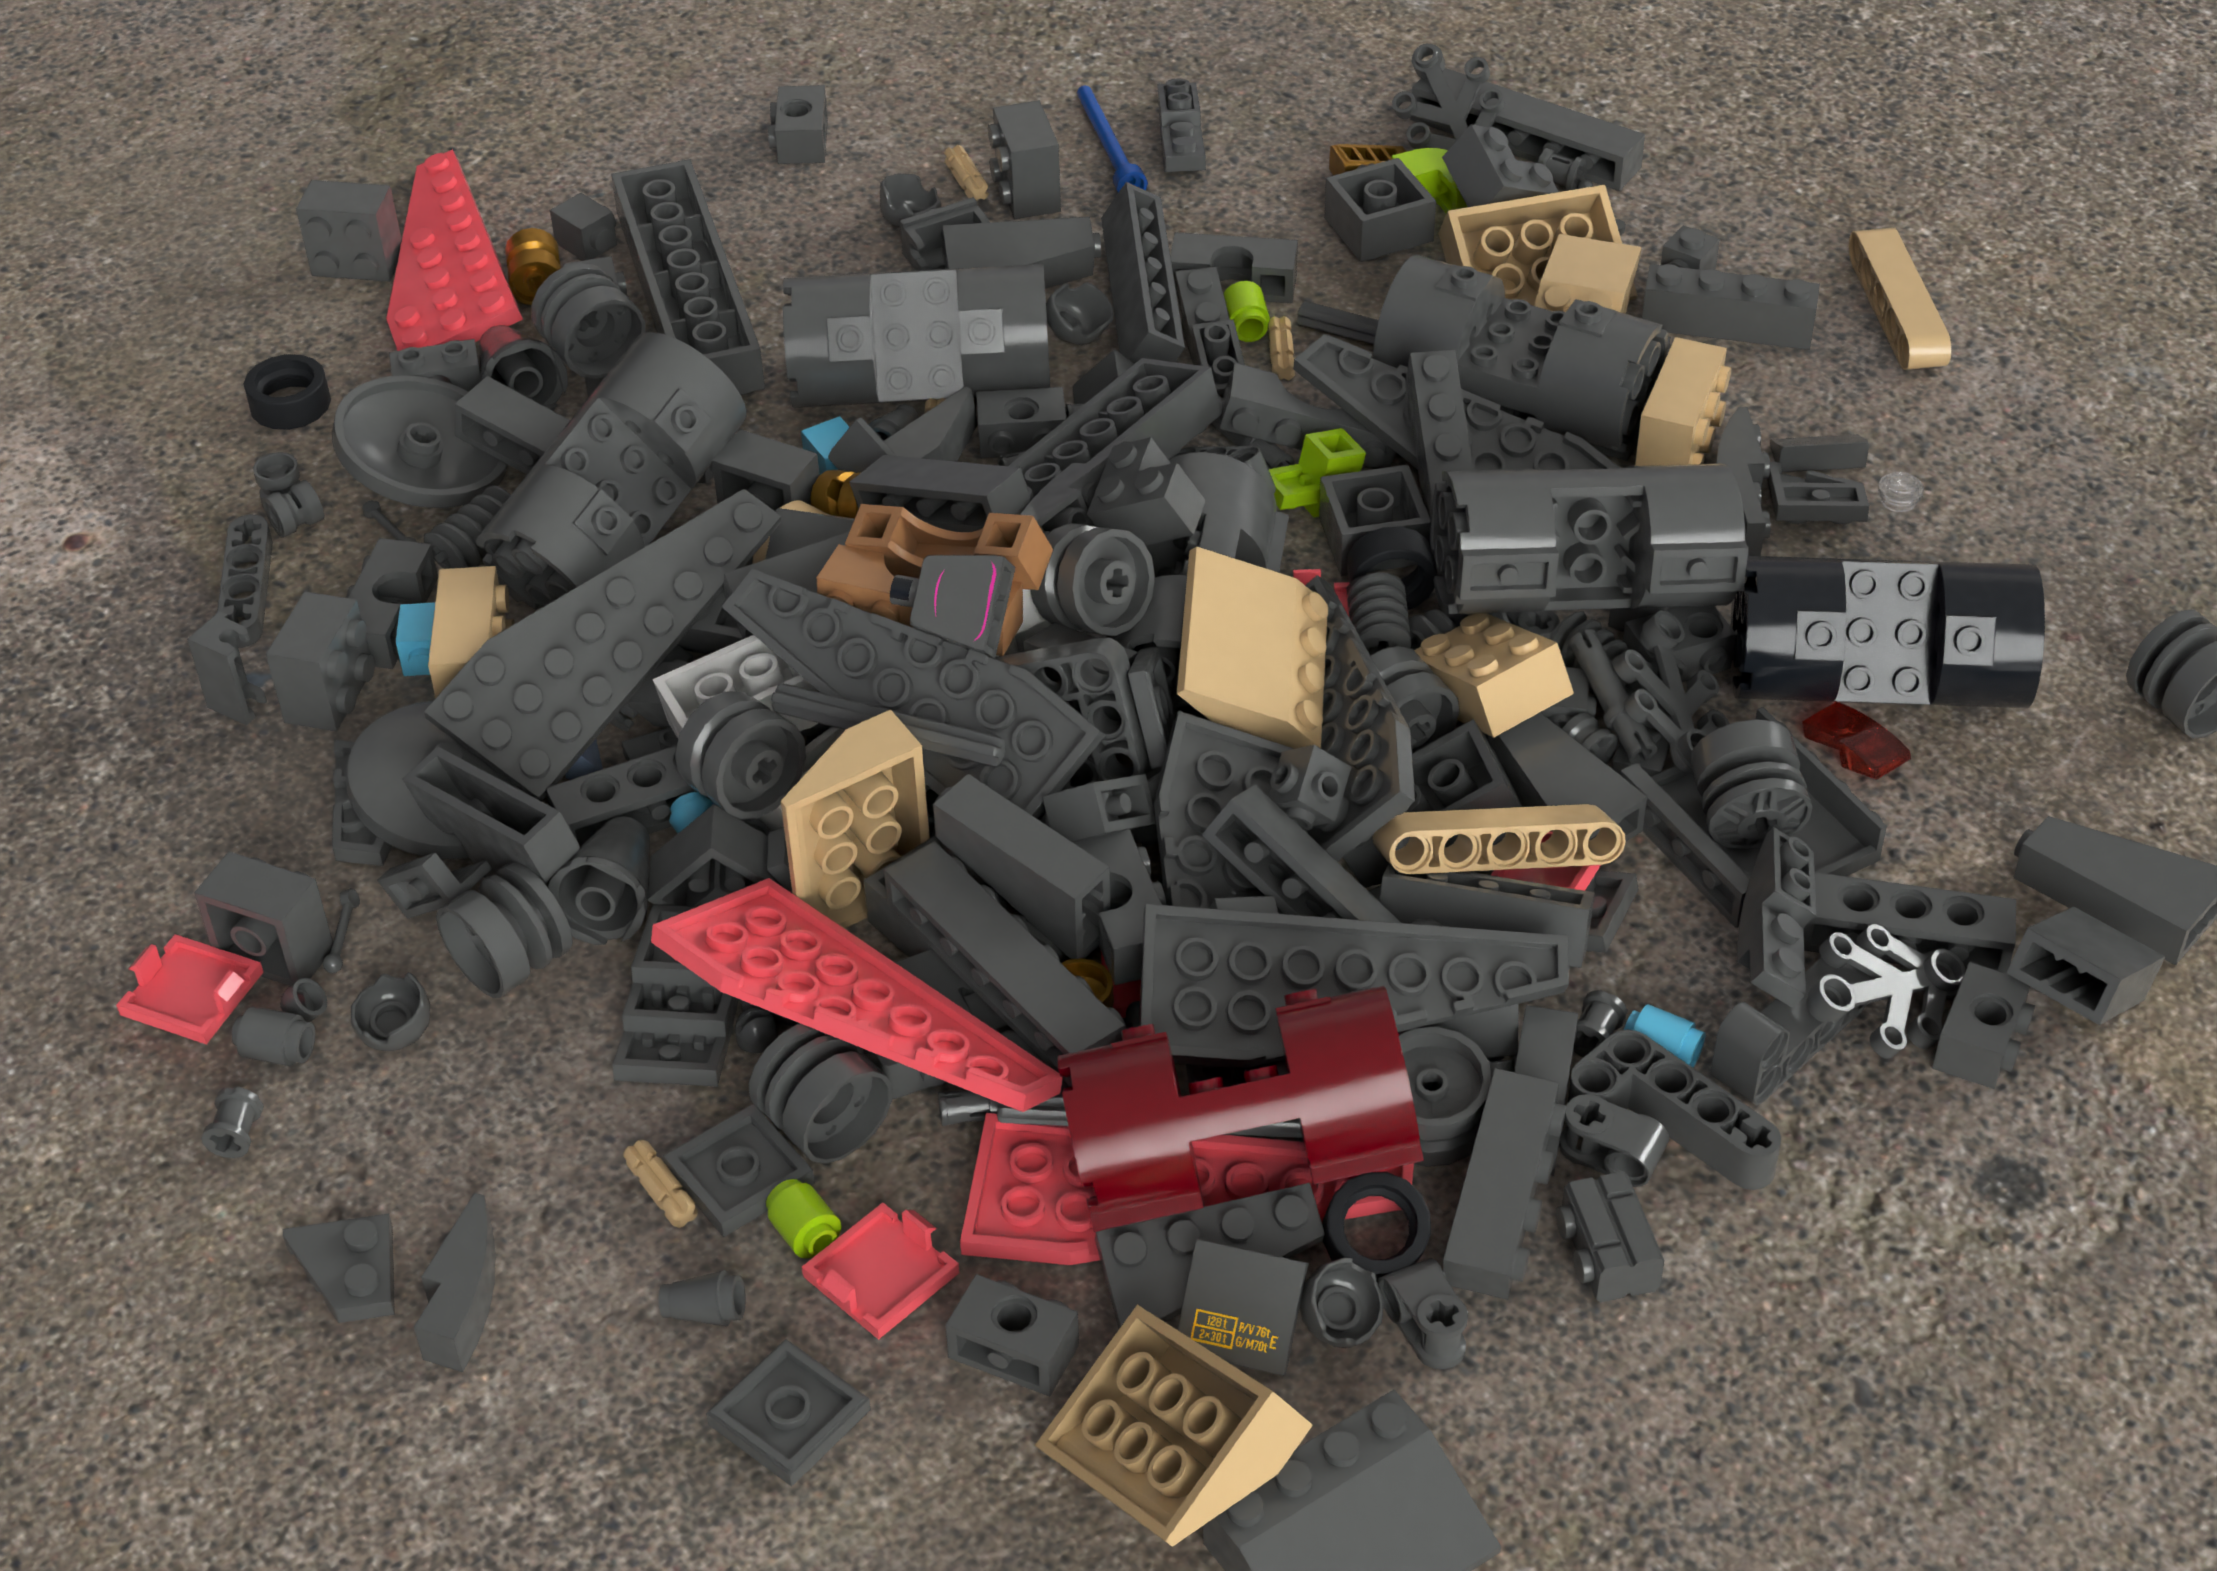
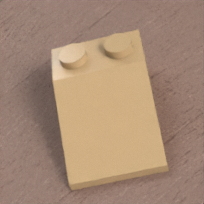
(1588, 272)

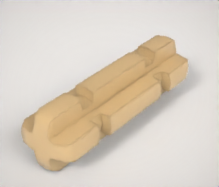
(966, 173)
(1281, 347)
(660, 1183)

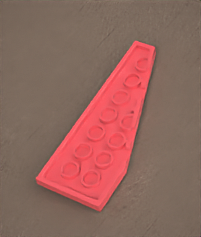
(447, 267)
(811, 970)
(1034, 1209)

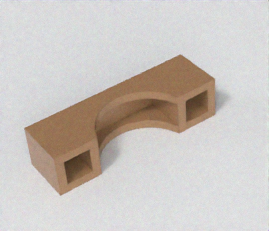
(909, 540)
(865, 583)

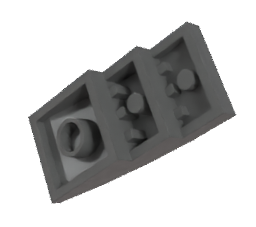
(672, 1019)

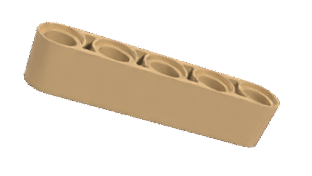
(1899, 299)
(1518, 849)

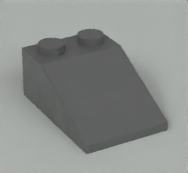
(1460, 775)

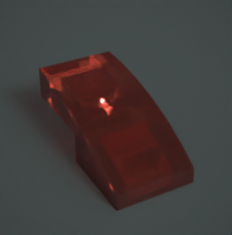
(1861, 741)

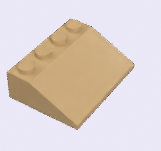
(1518, 235)
(1253, 649)
(855, 815)
(1171, 1429)

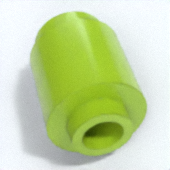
(1247, 309)
(802, 1218)

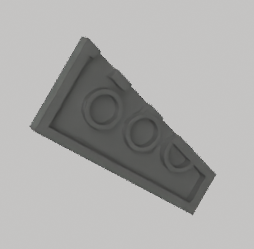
(1153, 1258)

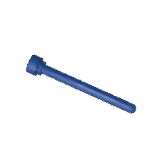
(1124, 170)

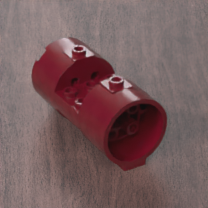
(1341, 1084)

